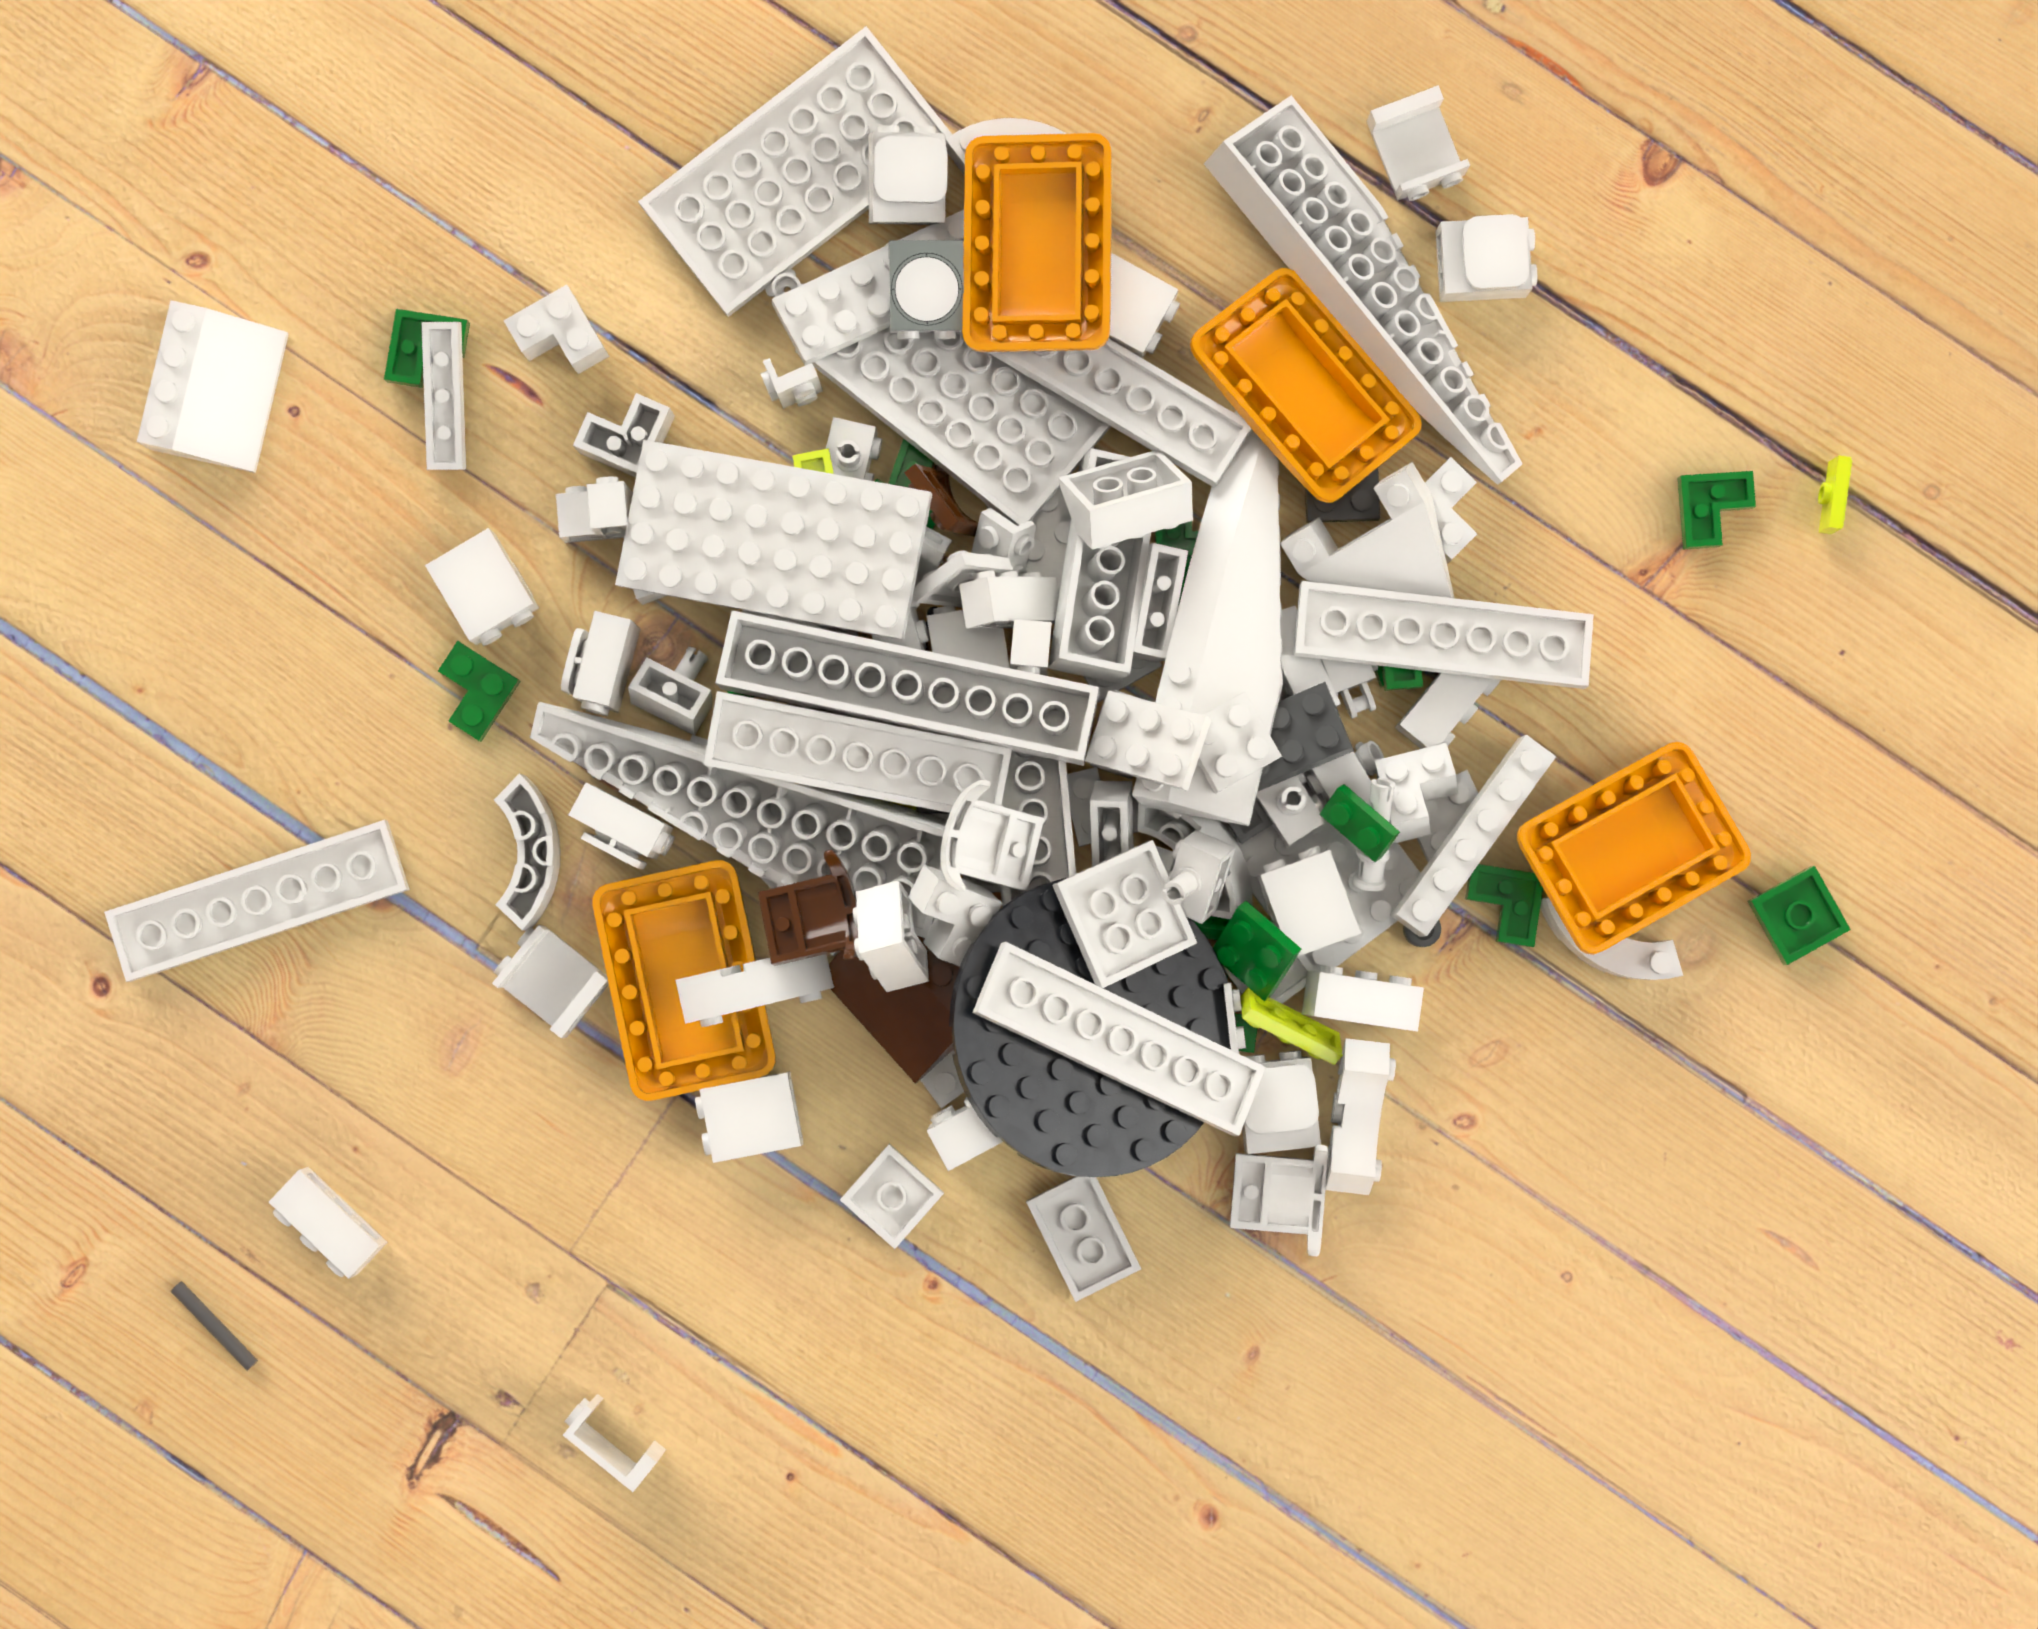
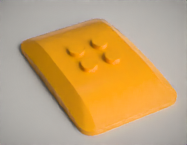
(1037, 242)
(1305, 385)
(1633, 847)
(667, 931)

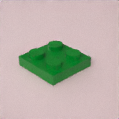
(1799, 915)
(1255, 950)

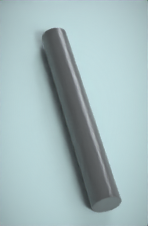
(214, 1325)

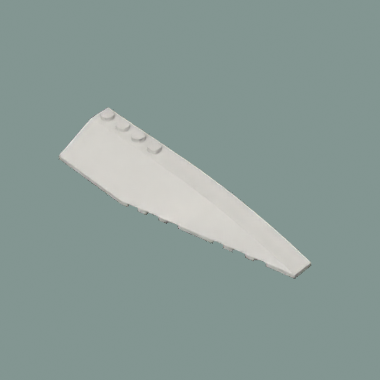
(1342, 249)
(1227, 625)
(757, 820)

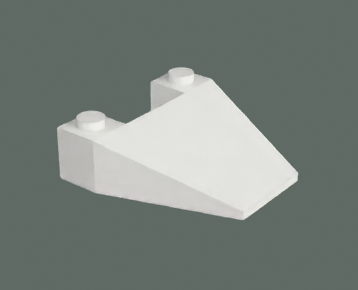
(1394, 556)

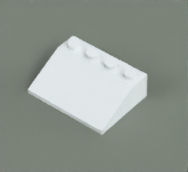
(212, 387)

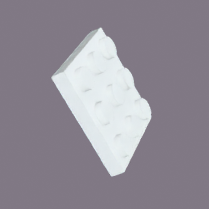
(1123, 915)

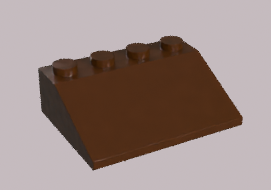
(905, 1021)

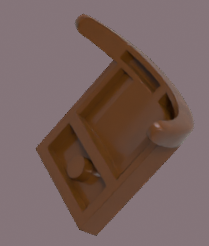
(946, 512)
(811, 916)

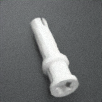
(1371, 873)

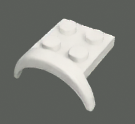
(988, 842)
(1281, 1195)

